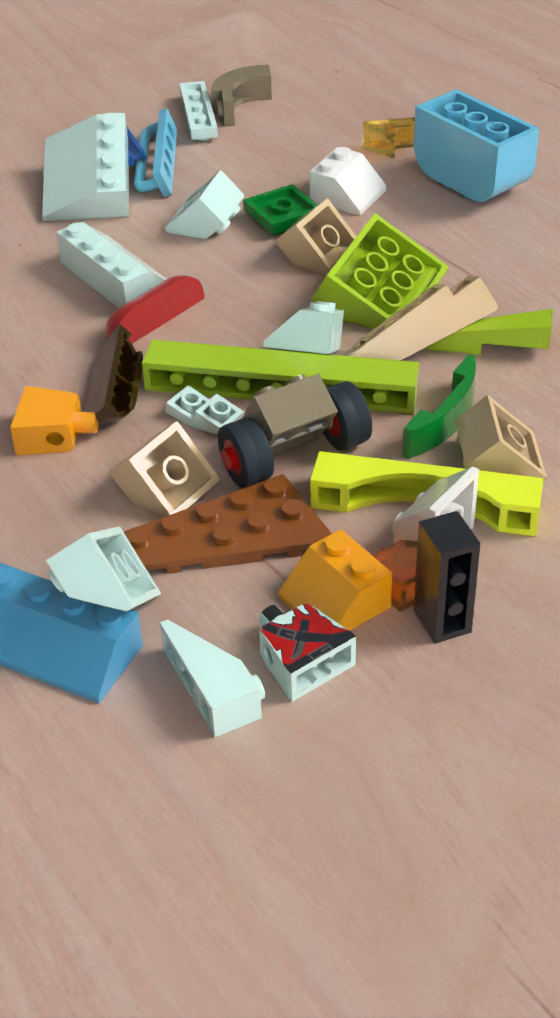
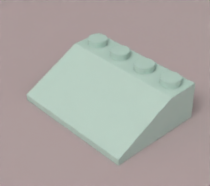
(87, 170)

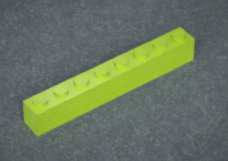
(244, 371)

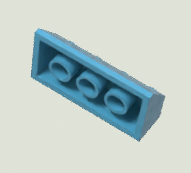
(63, 638)

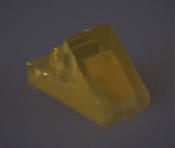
(387, 135)

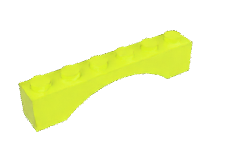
(352, 482)

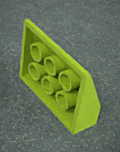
(379, 274)

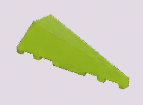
(517, 330)

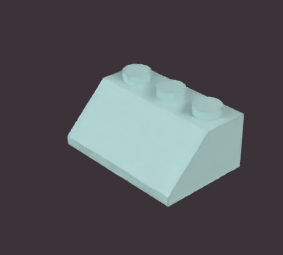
(103, 571)

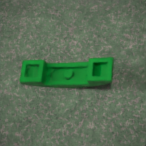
(431, 429)

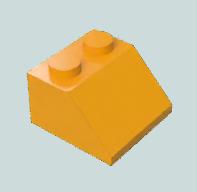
(339, 581)

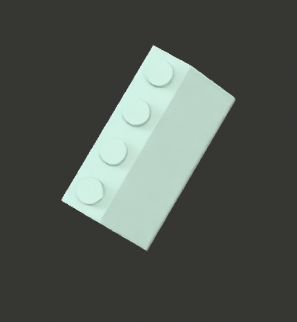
(105, 264)

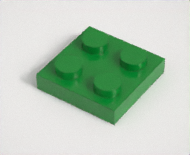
(278, 208)

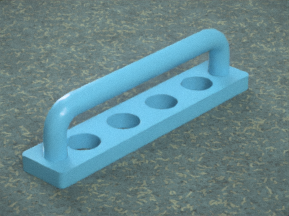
(164, 155)

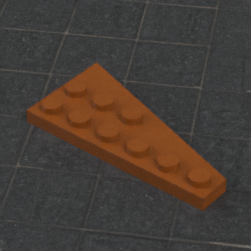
(231, 529)

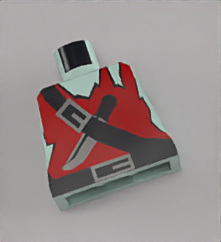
(304, 648)

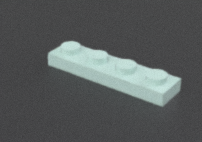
(198, 111)

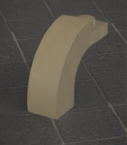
(238, 87)

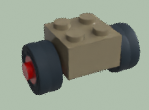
(290, 418)

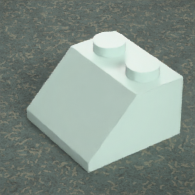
(207, 209)
(310, 330)

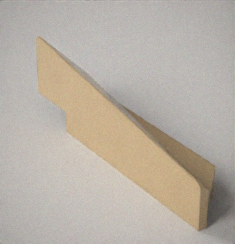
(427, 320)

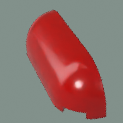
(156, 306)

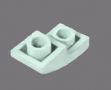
(200, 412)

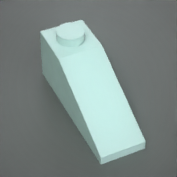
(214, 680)

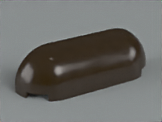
(114, 378)

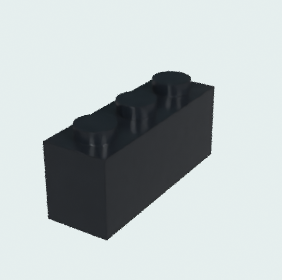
(446, 576)

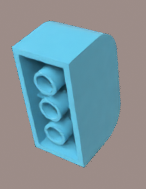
(473, 145)

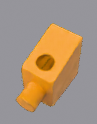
(49, 421)

